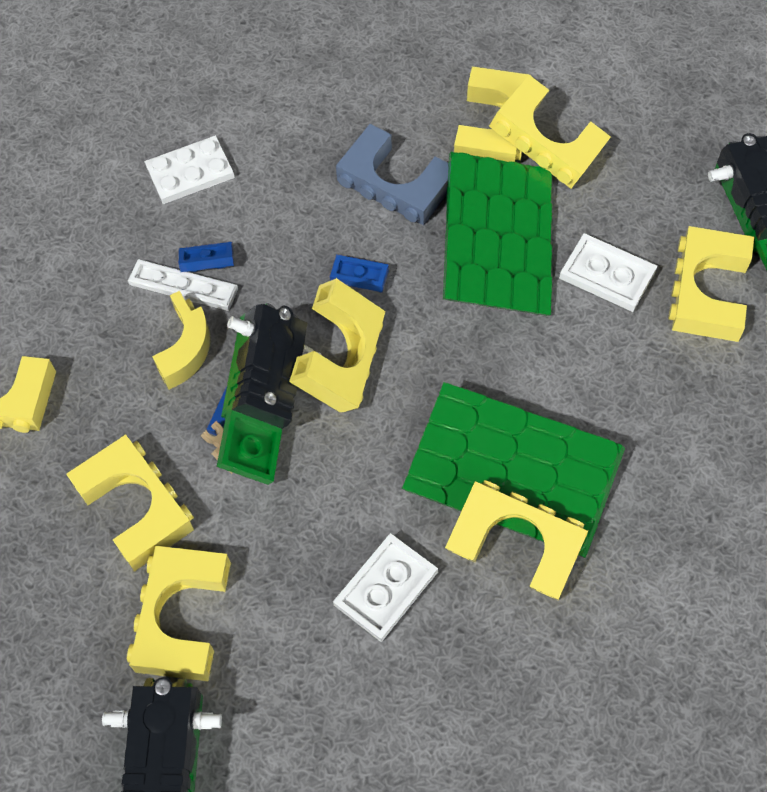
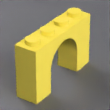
(490, 88)
(563, 160)
(694, 310)
(360, 325)
(27, 399)
(124, 464)
(489, 506)
(168, 573)

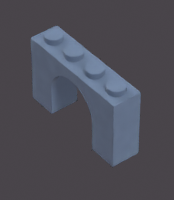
(413, 199)

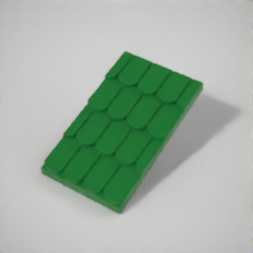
(498, 234)
(519, 452)

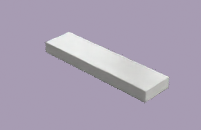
(192, 286)

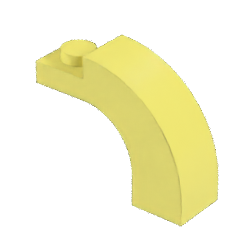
(191, 350)

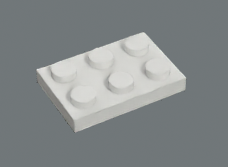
(189, 169)
(608, 272)
(385, 587)

